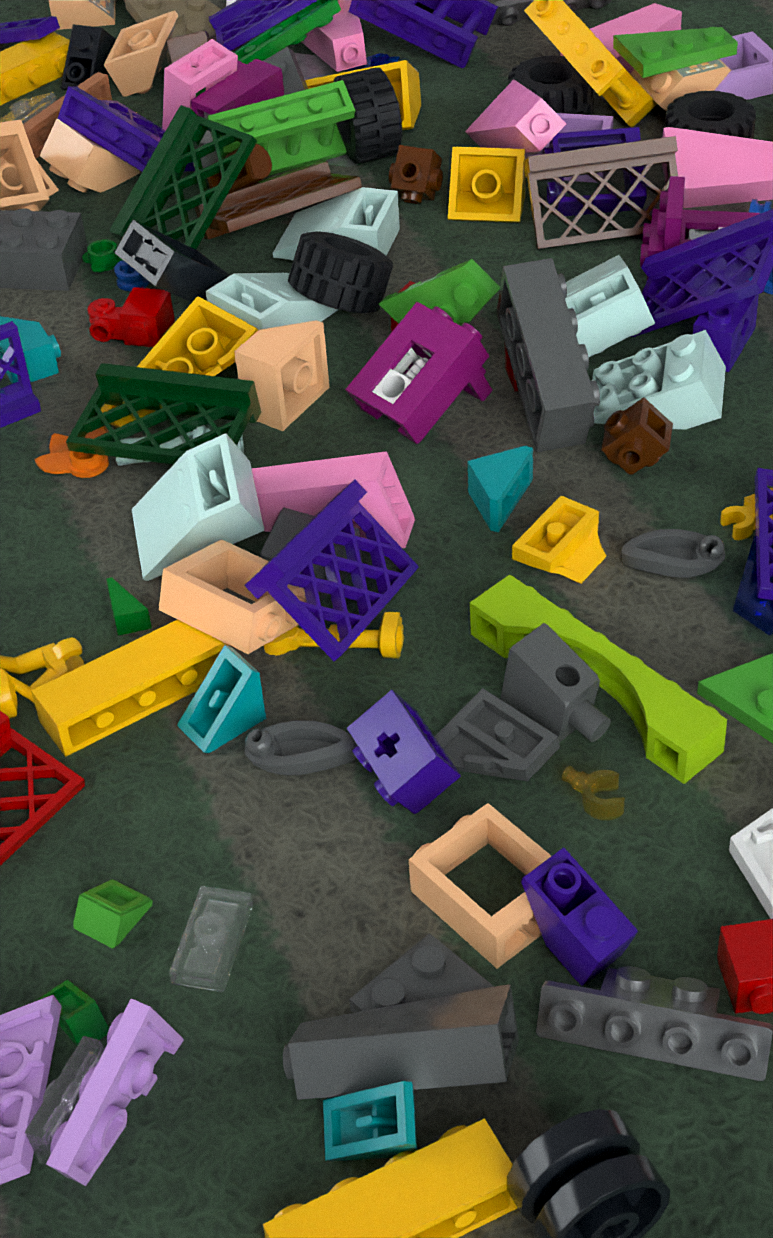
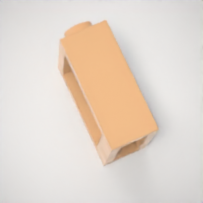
(36, 196)
(196, 596)
(513, 926)

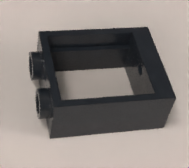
(169, 262)

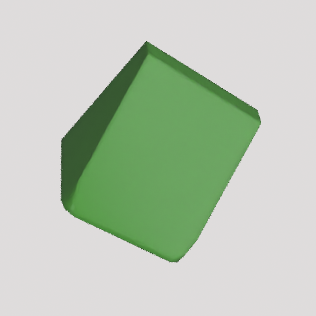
(110, 912)

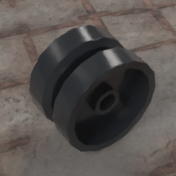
(588, 1180)

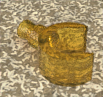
(592, 783)

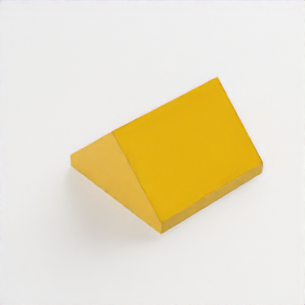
(487, 184)

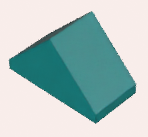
(499, 483)
(225, 702)
(370, 1123)

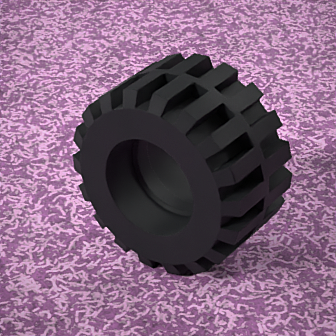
(556, 83)
(712, 113)
(377, 119)
(340, 272)

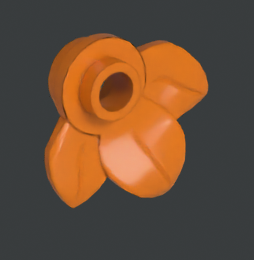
(79, 464)

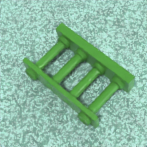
(295, 126)

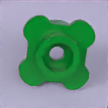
(101, 255)

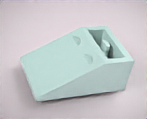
(361, 214)
(265, 300)
(607, 305)
(676, 378)
(195, 504)

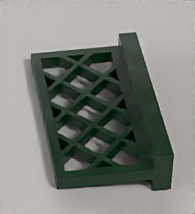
(163, 174)
(168, 395)

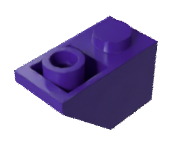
(576, 917)

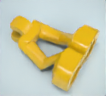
(56, 658)

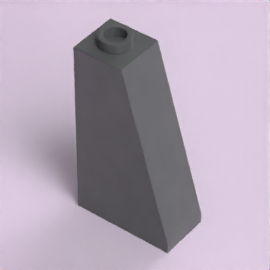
(425, 1042)

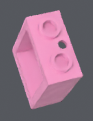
(183, 81)

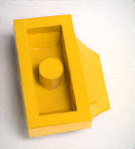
(562, 541)

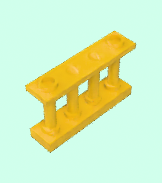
(591, 59)

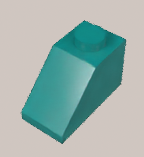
(38, 349)

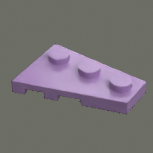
(25, 1063)
(122, 1074)

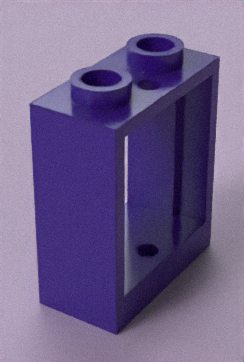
(587, 139)

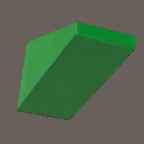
(128, 612)
(79, 1013)

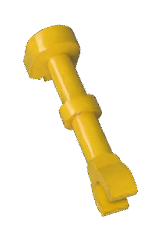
(387, 639)

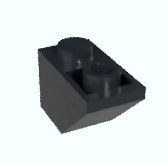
(86, 54)

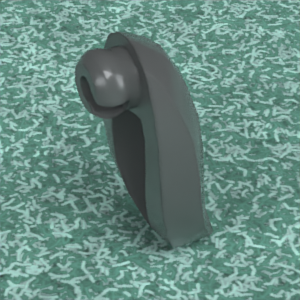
(674, 553)
(299, 747)

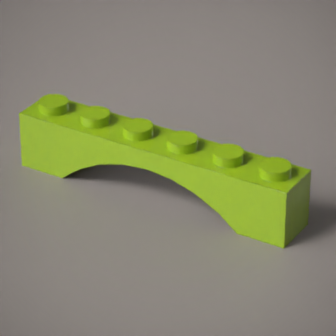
(674, 726)

